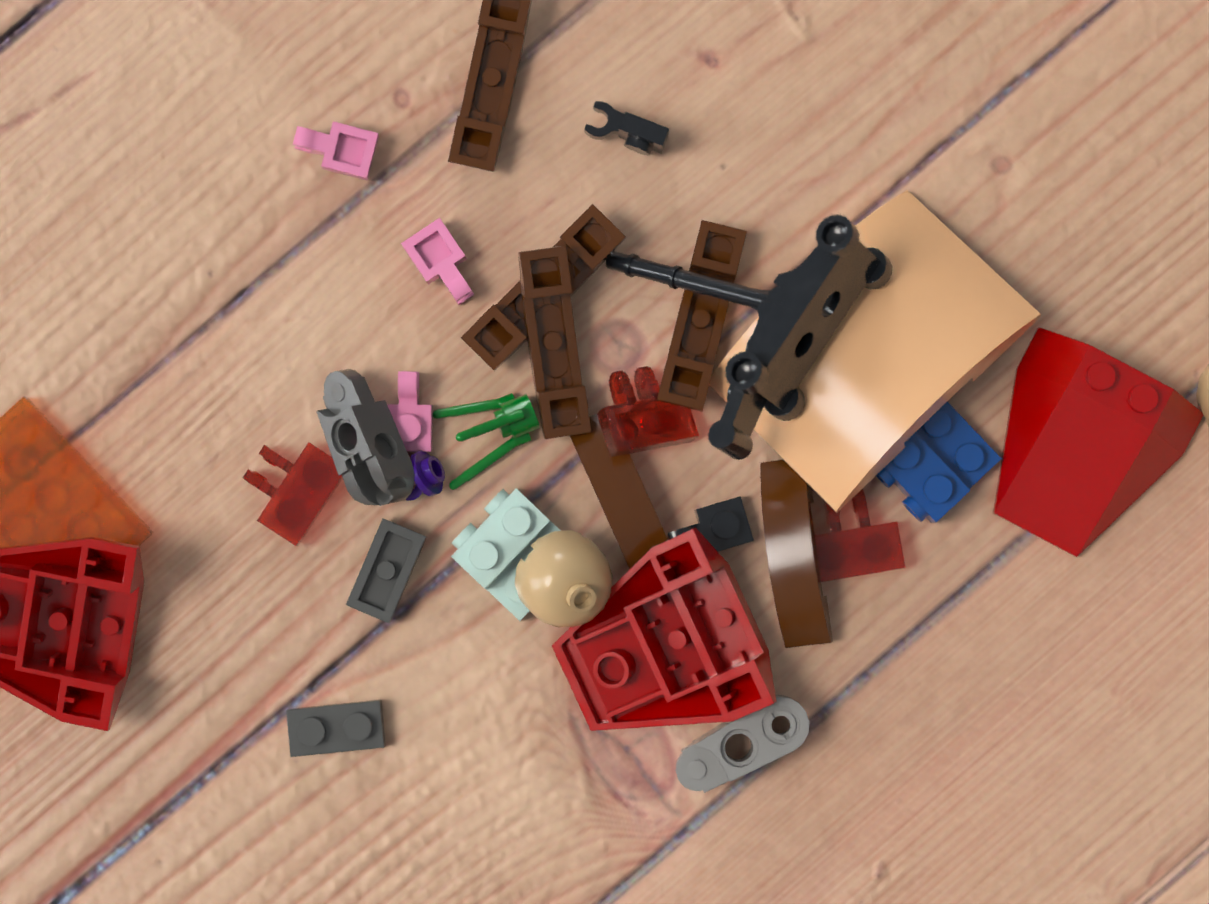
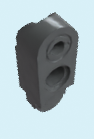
(364, 441)

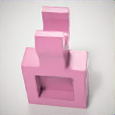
(345, 149)
(437, 256)
(411, 419)

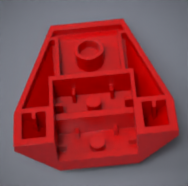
(1084, 440)
(69, 626)
(669, 645)

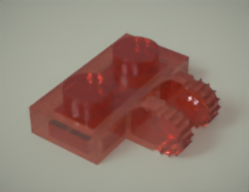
(642, 424)
(300, 495)
(859, 549)

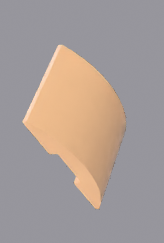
(893, 352)

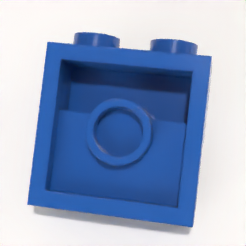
(939, 465)

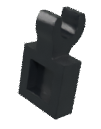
(640, 134)
(721, 524)

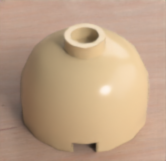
(564, 579)

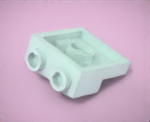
(499, 544)

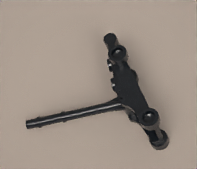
(791, 325)

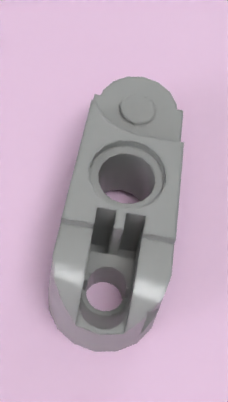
(705, 762)

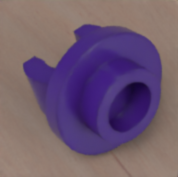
(428, 475)

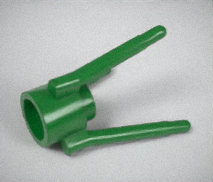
(514, 418)

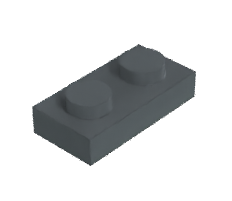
(386, 570)
(335, 728)

